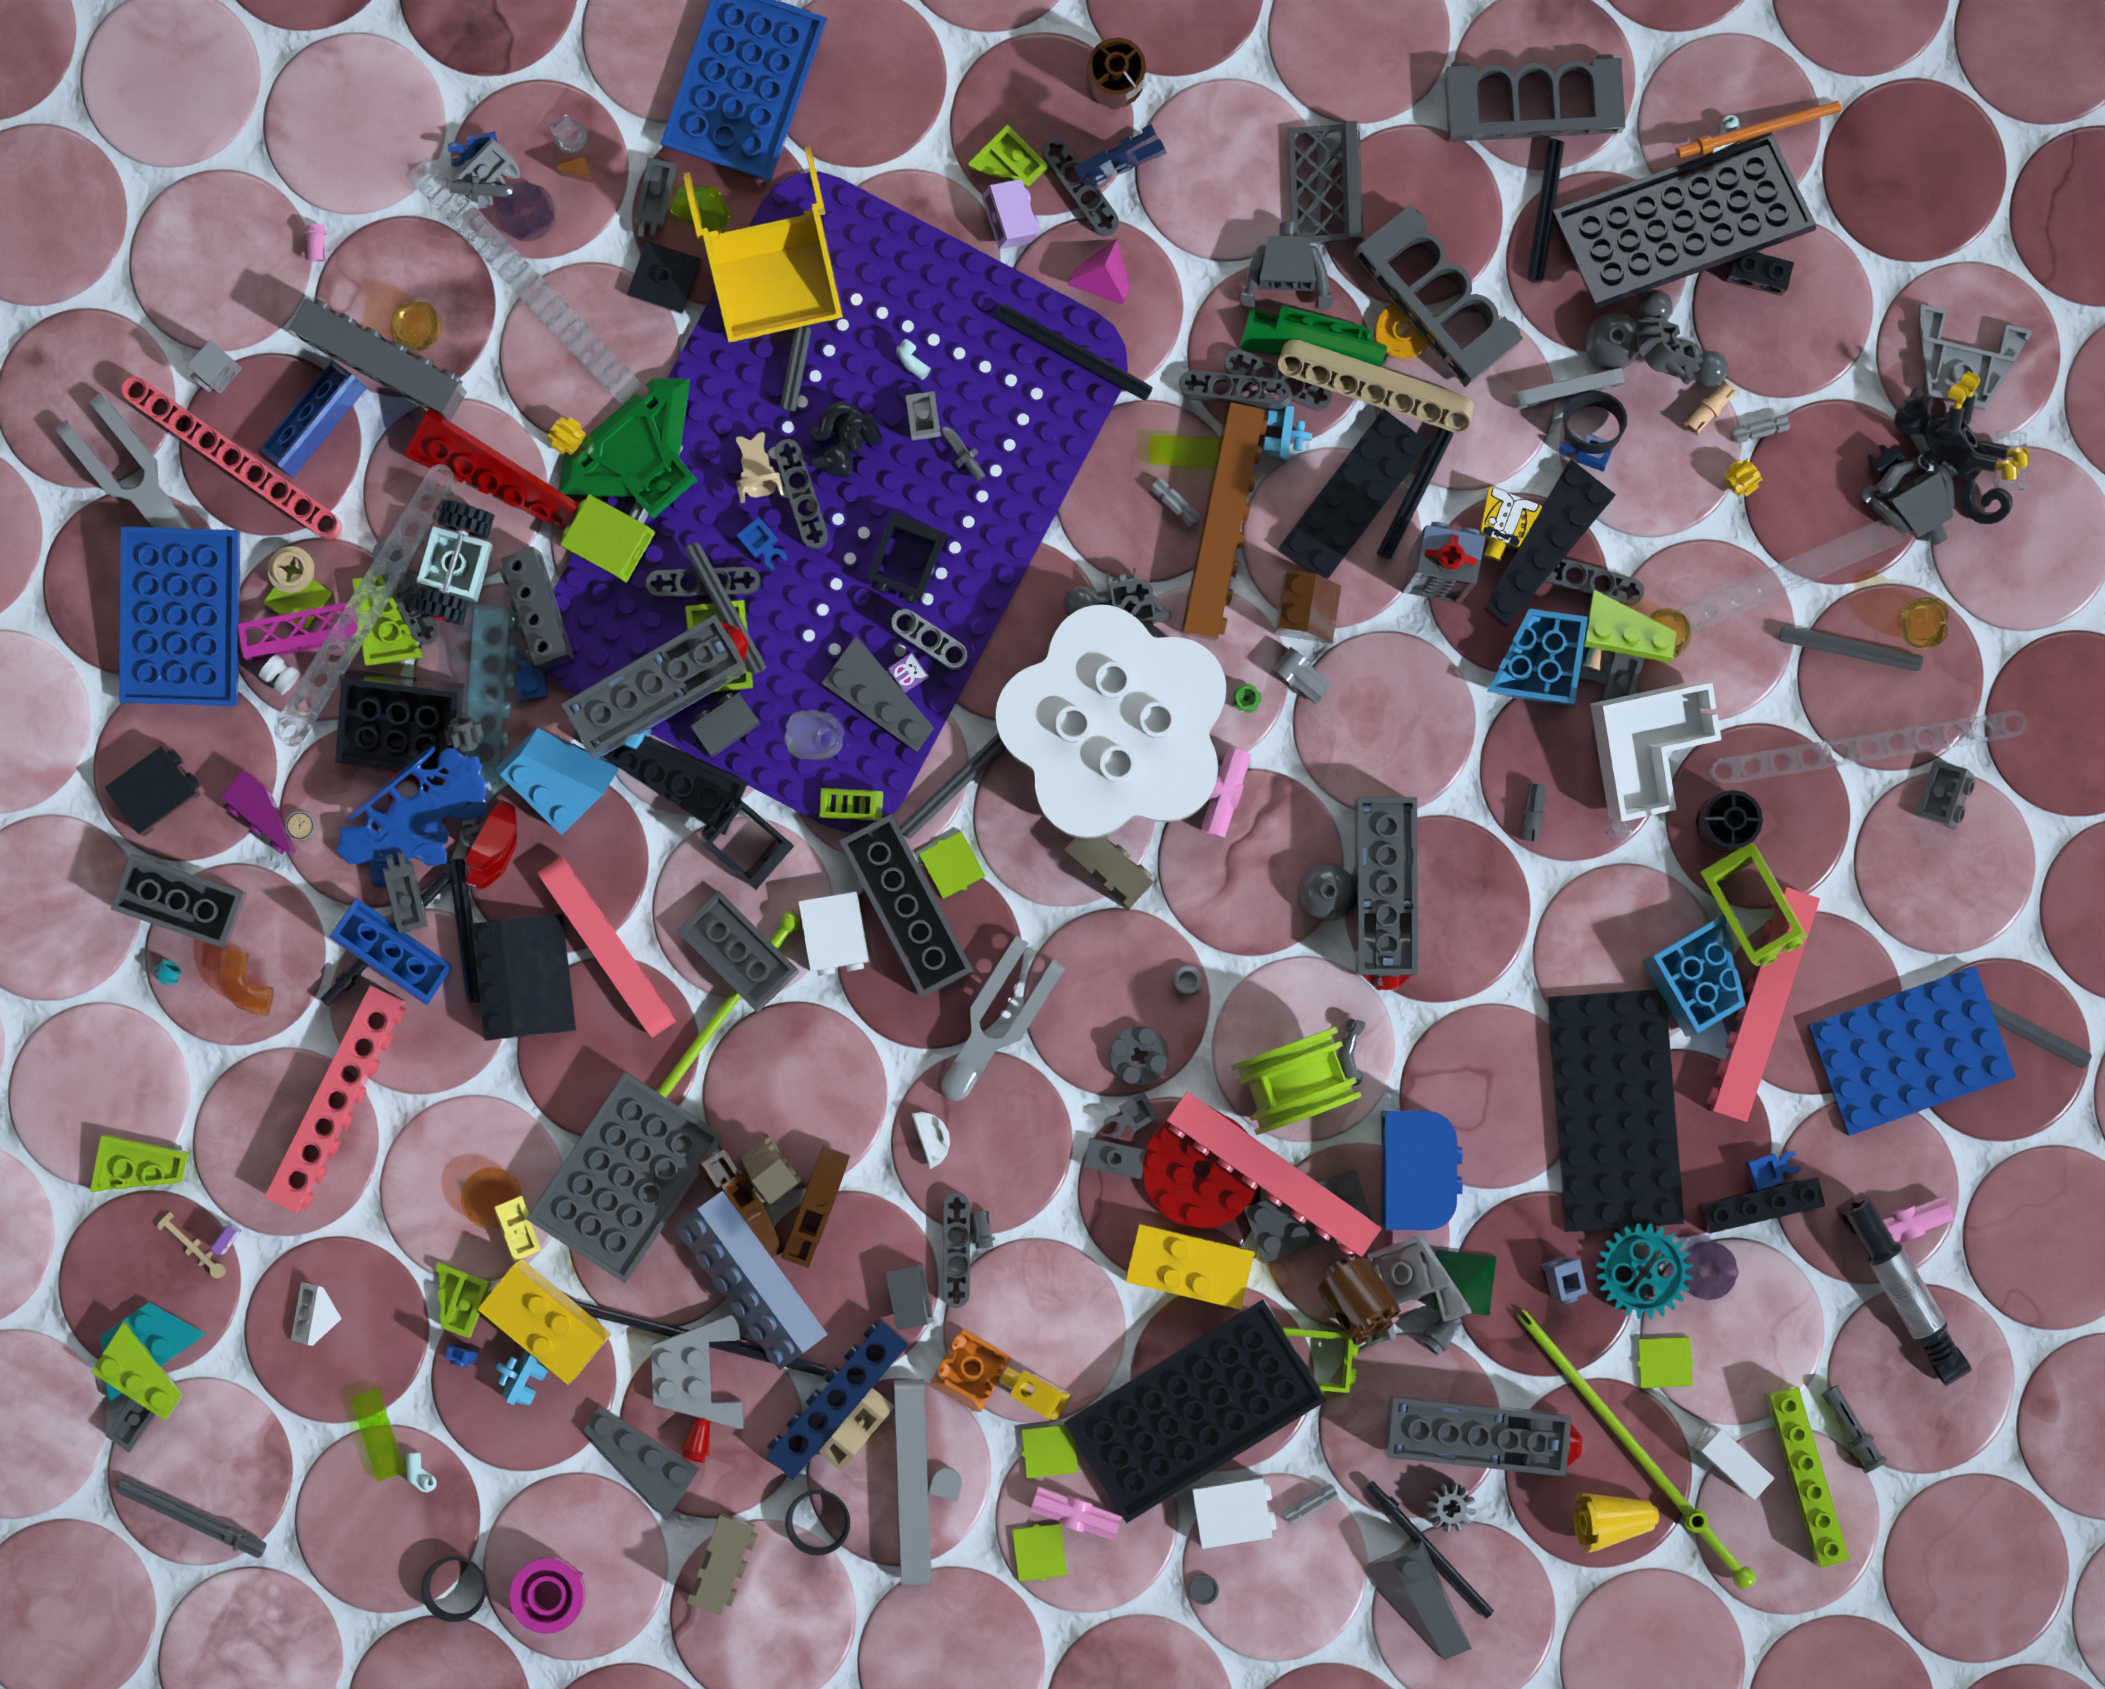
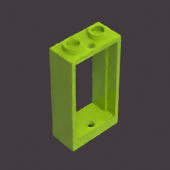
(1733, 864)
(1350, 1350)

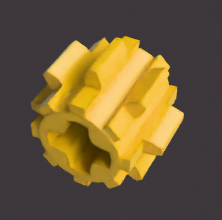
(566, 435)
(1742, 477)

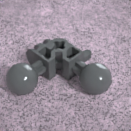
(1665, 352)
(1144, 611)

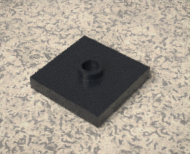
(664, 277)

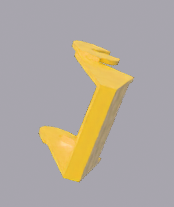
(771, 272)

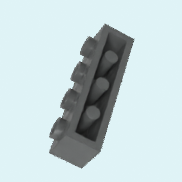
(537, 609)

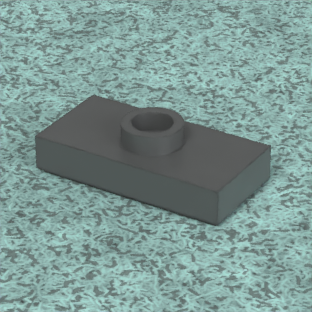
(1114, 1158)

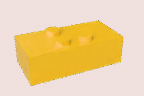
(1189, 1266)
(544, 1321)

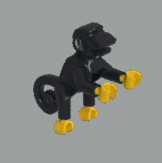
(1956, 444)

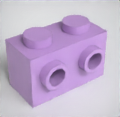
(1010, 214)

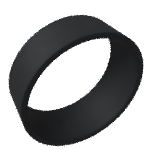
(1598, 399)
(801, 1545)
(431, 1605)

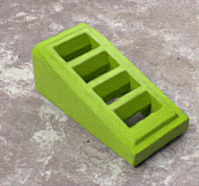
(876, 804)

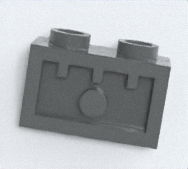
(1946, 794)

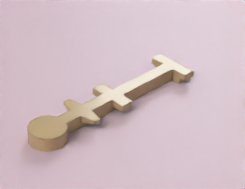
(217, 1270)

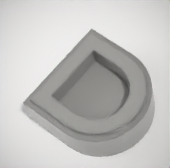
(946, 1483)

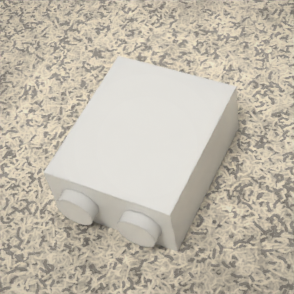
(834, 933)
(1732, 1461)
(1233, 1512)

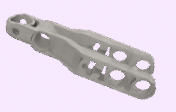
(148, 496)
(980, 1048)

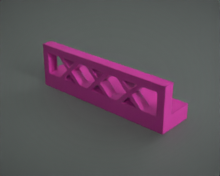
(293, 643)

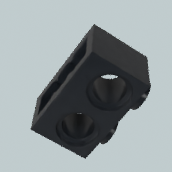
(1761, 273)

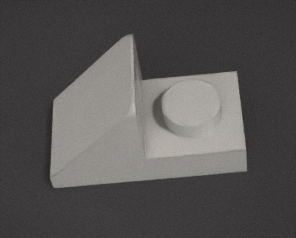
(923, 416)

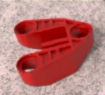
(493, 847)

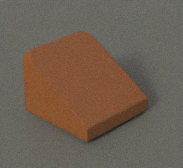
(575, 168)

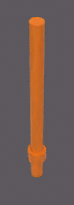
(1707, 144)

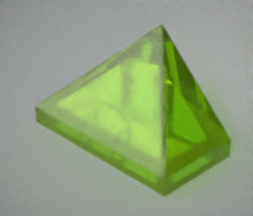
(711, 206)

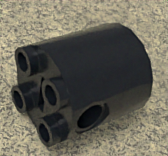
(1729, 821)

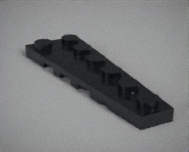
(1559, 525)
(679, 778)

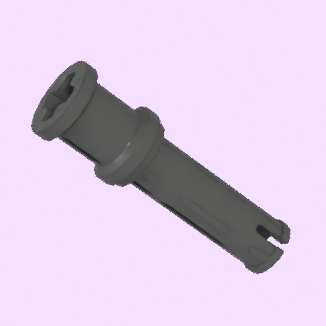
(1860, 1442)

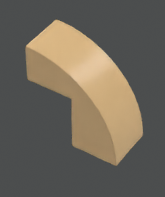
(856, 1429)

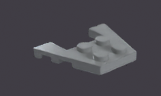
(1948, 361)
(1412, 1272)
(683, 1373)

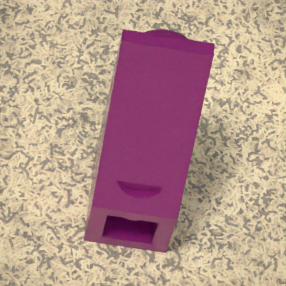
(257, 804)

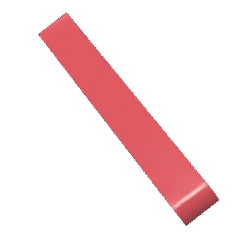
(606, 946)

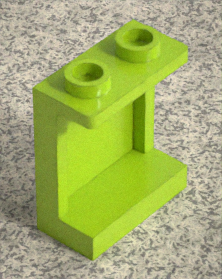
(607, 537)

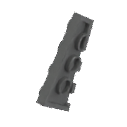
(871, 690)
(647, 1463)

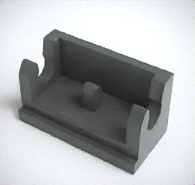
(910, 1297)

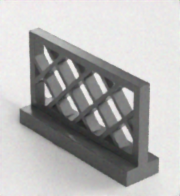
(1350, 174)

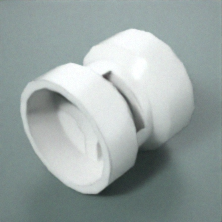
(279, 674)

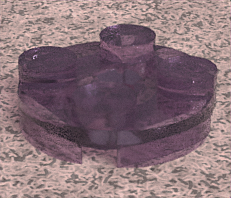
(541, 219)
(1725, 1270)

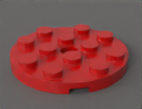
(1184, 1196)

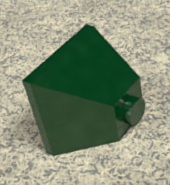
(1472, 1276)

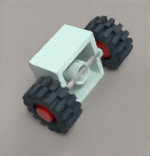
(454, 563)

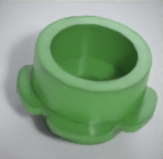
(1247, 690)

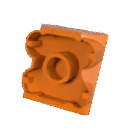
(970, 1370)

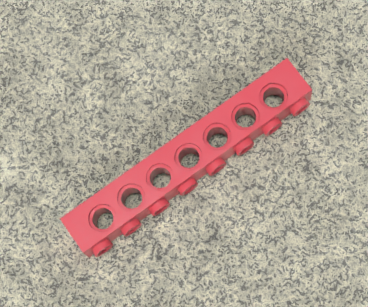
(282, 1189)

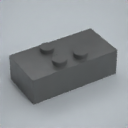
(178, 901)

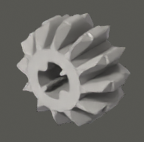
(1456, 1515)

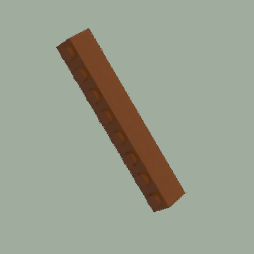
(1223, 520)

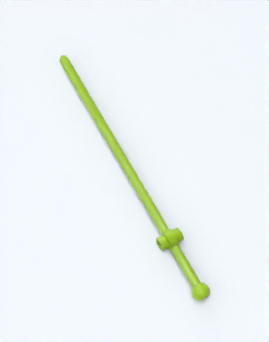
(789, 924)
(1743, 1576)

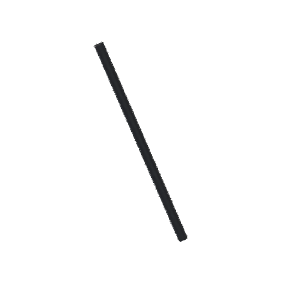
(670, 1330)

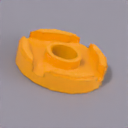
(1386, 335)

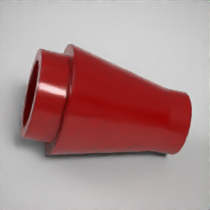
(697, 1442)

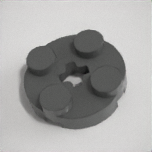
(1124, 1047)

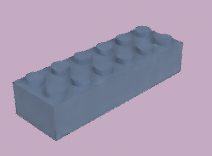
(750, 1280)

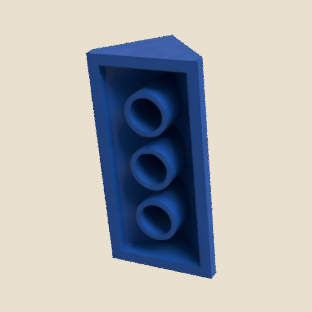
(313, 418)
(390, 953)

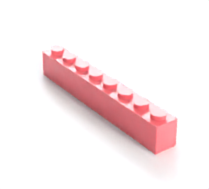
(1761, 1015)
(1274, 1174)

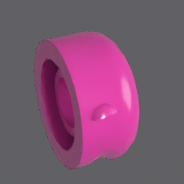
(526, 1607)

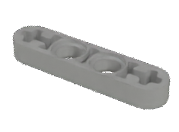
(1568, 388)

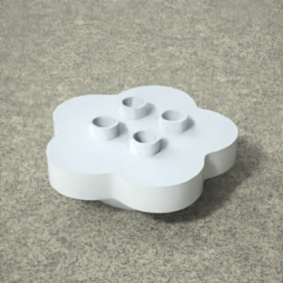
(1115, 723)

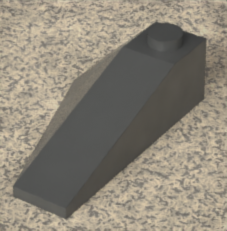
(1418, 1594)

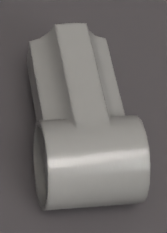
(1296, 671)

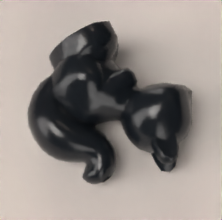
(852, 432)

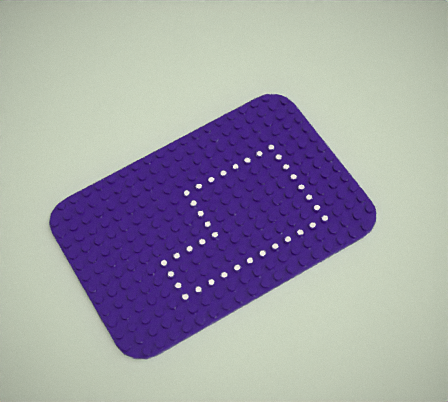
(992, 385)

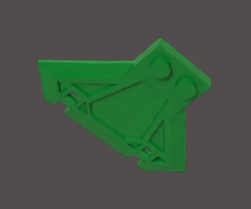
(635, 451)

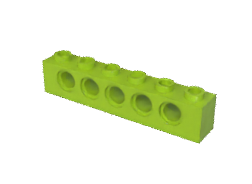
(1807, 1476)

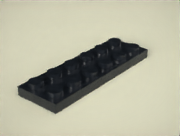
(1354, 495)

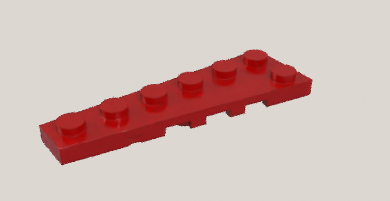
(471, 460)

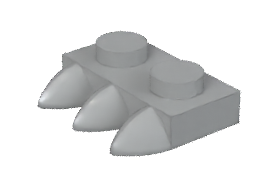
(489, 165)

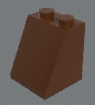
(1307, 607)

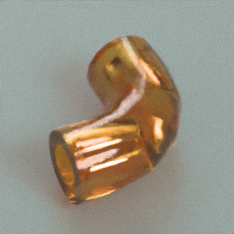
(238, 987)

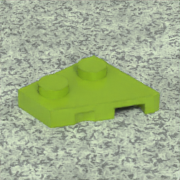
(1009, 159)
(459, 1299)

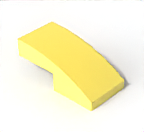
(516, 1229)

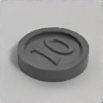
(1203, 1589)

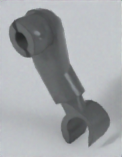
(1896, 473)
(1345, 1053)

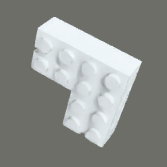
(1634, 743)

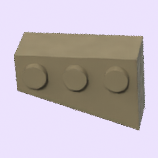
(1111, 868)
(769, 1171)
(722, 1564)

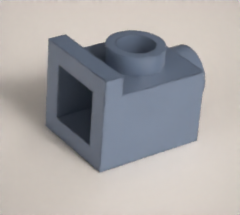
(1573, 1283)

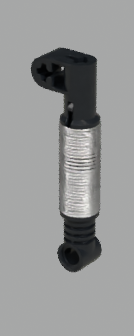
(1904, 1288)

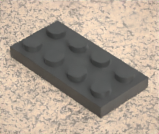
(738, 951)
(1282, 1234)

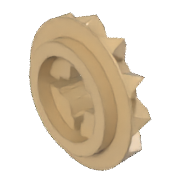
(285, 557)

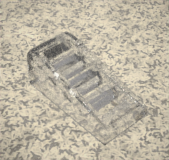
(2021, 482)

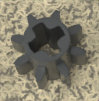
(464, 733)

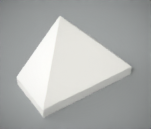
(313, 1315)

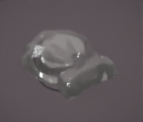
(569, 134)

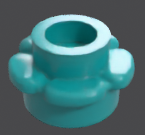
(167, 972)

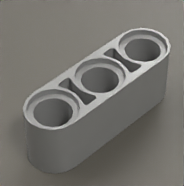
(921, 627)

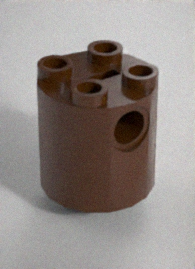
(1116, 72)
(1358, 1298)

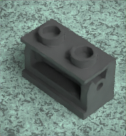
(724, 724)

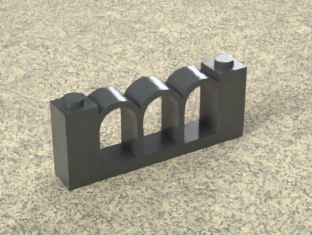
(1606, 92)
(1407, 231)

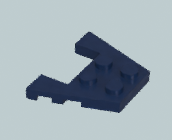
(1122, 158)

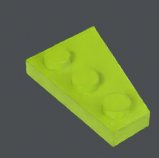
(1626, 631)
(390, 636)
(133, 1163)
(136, 1374)

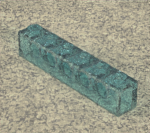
(485, 620)

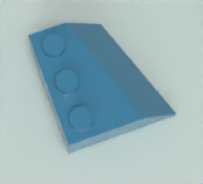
(1543, 659)
(556, 777)
(1698, 977)

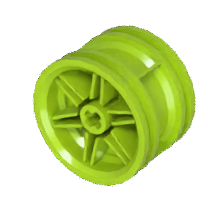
(1296, 1081)

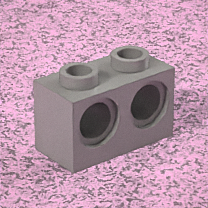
(213, 368)

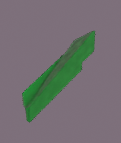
(1269, 332)

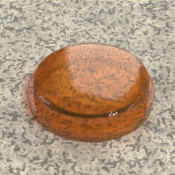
(485, 1191)

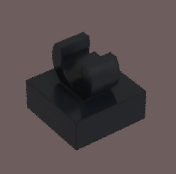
(1887, 459)

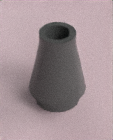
(1439, 1335)

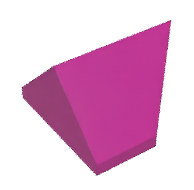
(1103, 275)

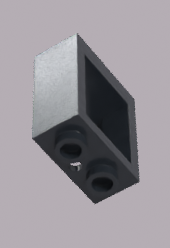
(917, 530)
(766, 862)

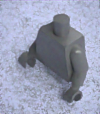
(1287, 264)
(1920, 504)

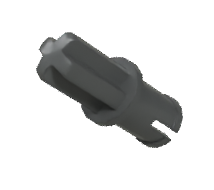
(1533, 812)

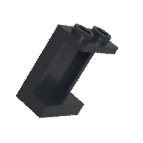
(153, 789)

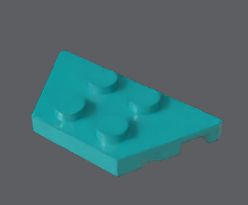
(159, 1331)

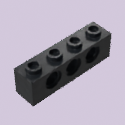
(1761, 1205)

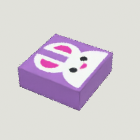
(908, 672)
(225, 1239)

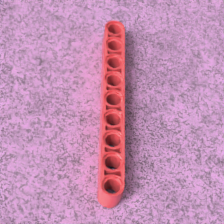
(219, 452)

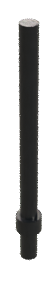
(346, 980)
(1389, 1506)

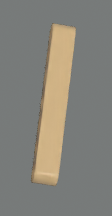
(1362, 388)

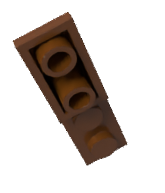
(725, 1177)
(815, 1206)

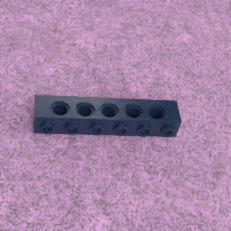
(793, 1461)

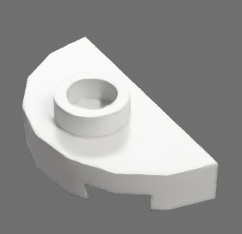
(933, 1137)

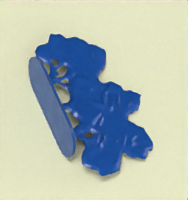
(416, 821)

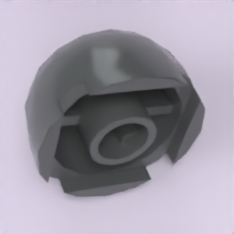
(1612, 341)
(1327, 892)

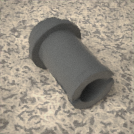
(469, 833)
(982, 1230)

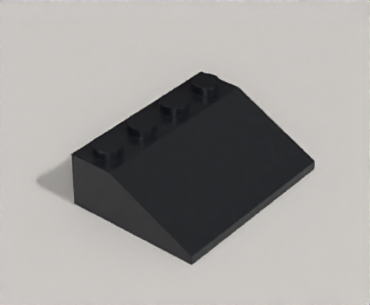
(394, 719)
(523, 977)

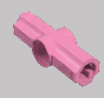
(1226, 792)
(1914, 1221)
(1076, 1513)

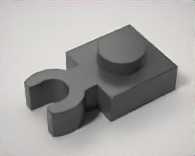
(1135, 1113)

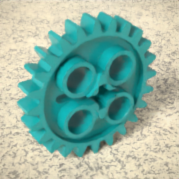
(1666, 1287)

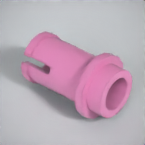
(315, 242)

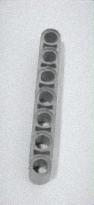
(913, 1482)

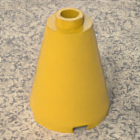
(1611, 1520)

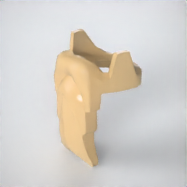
(758, 476)

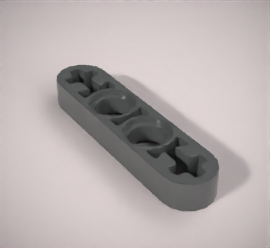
(1077, 189)
(1260, 362)
(1236, 386)
(804, 493)
(1587, 586)
(700, 589)
(402, 595)
(951, 1250)

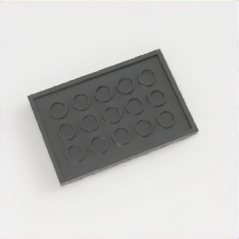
(624, 1177)

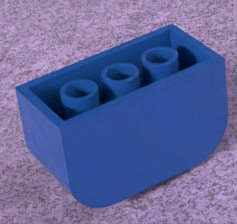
(1418, 1170)

